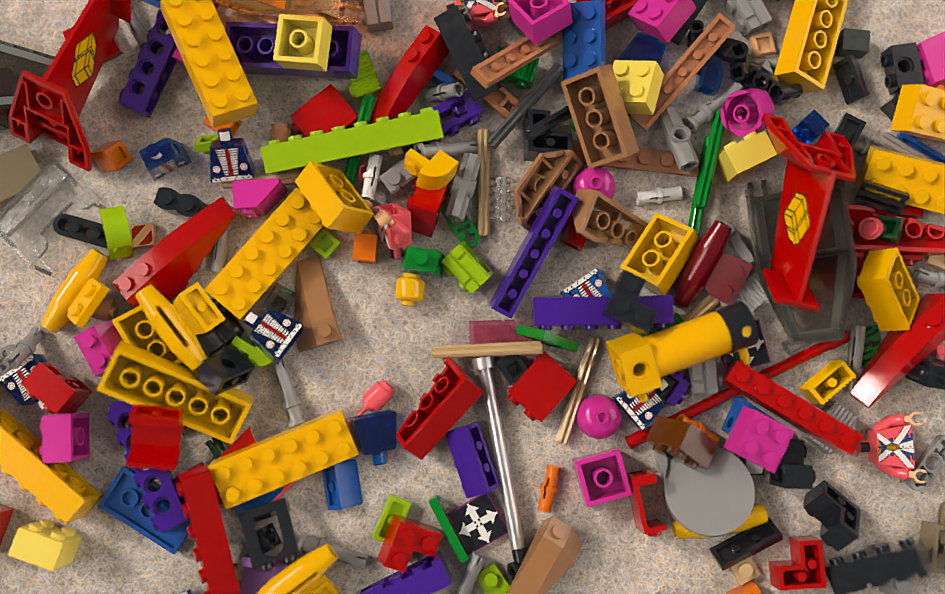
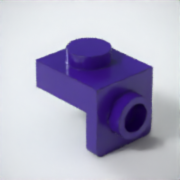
(677, 391)

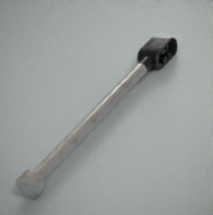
(484, 366)

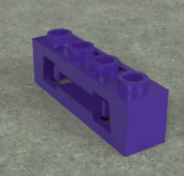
(463, 106)

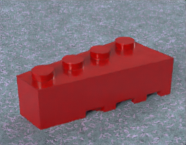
(439, 409)

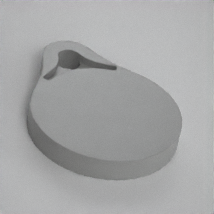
(709, 499)

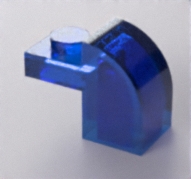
(709, 77)
(810, 127)

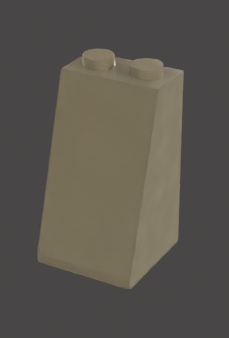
(16, 171)

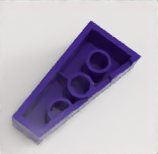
(419, 578)

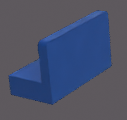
(342, 485)

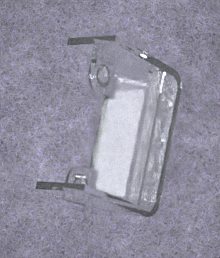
(36, 208)

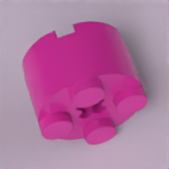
(744, 111)

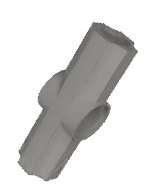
(678, 139)
(463, 187)

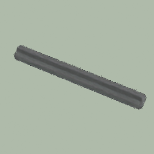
(527, 103)

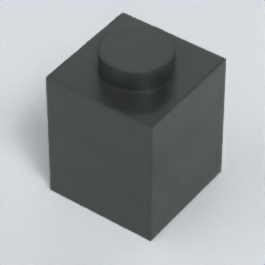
(853, 43)

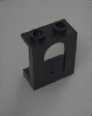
(290, 549)

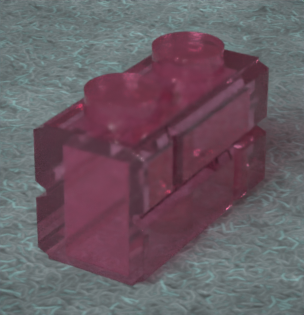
(491, 331)

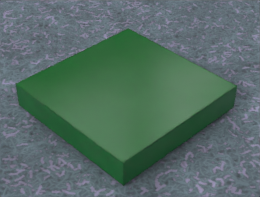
(547, 338)

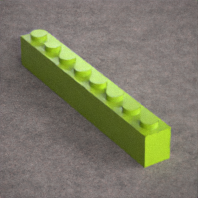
(352, 142)

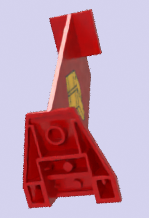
(55, 101)
(803, 207)

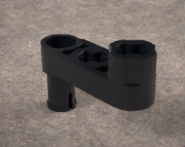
(727, 50)
(752, 74)

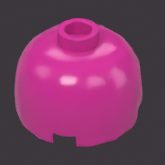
(594, 179)
(598, 416)

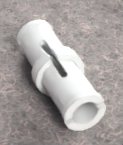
(371, 177)
(658, 195)

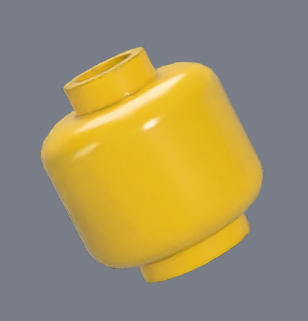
(410, 289)

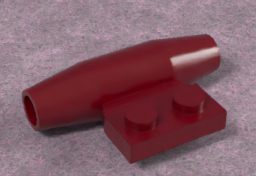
(711, 269)

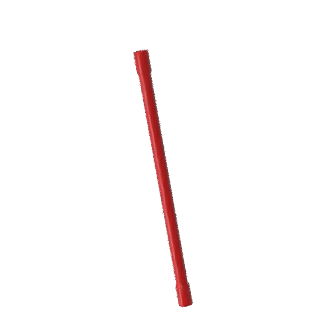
(639, 437)

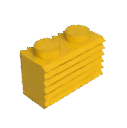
(827, 382)

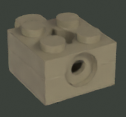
(933, 538)

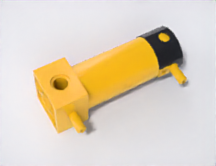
(644, 360)

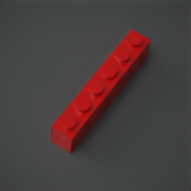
(792, 408)
(208, 531)

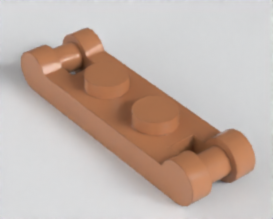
(496, 100)

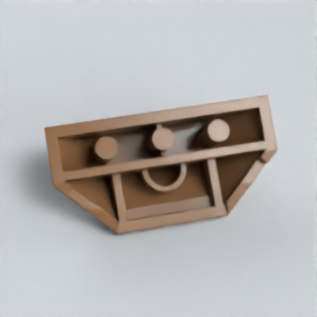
(534, 188)

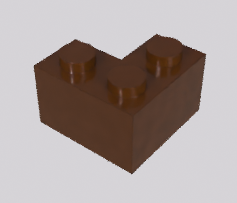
(682, 441)

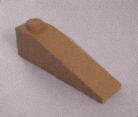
(605, 220)
(314, 306)
(547, 558)

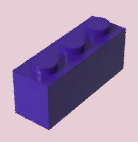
(472, 460)

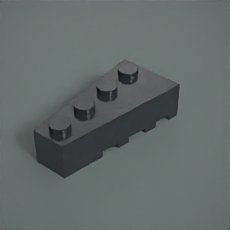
(465, 46)
(879, 566)

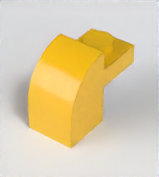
(433, 173)

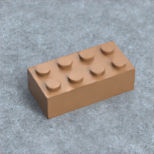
(599, 116)

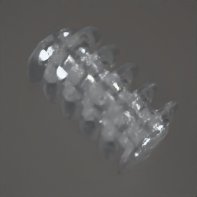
(501, 199)

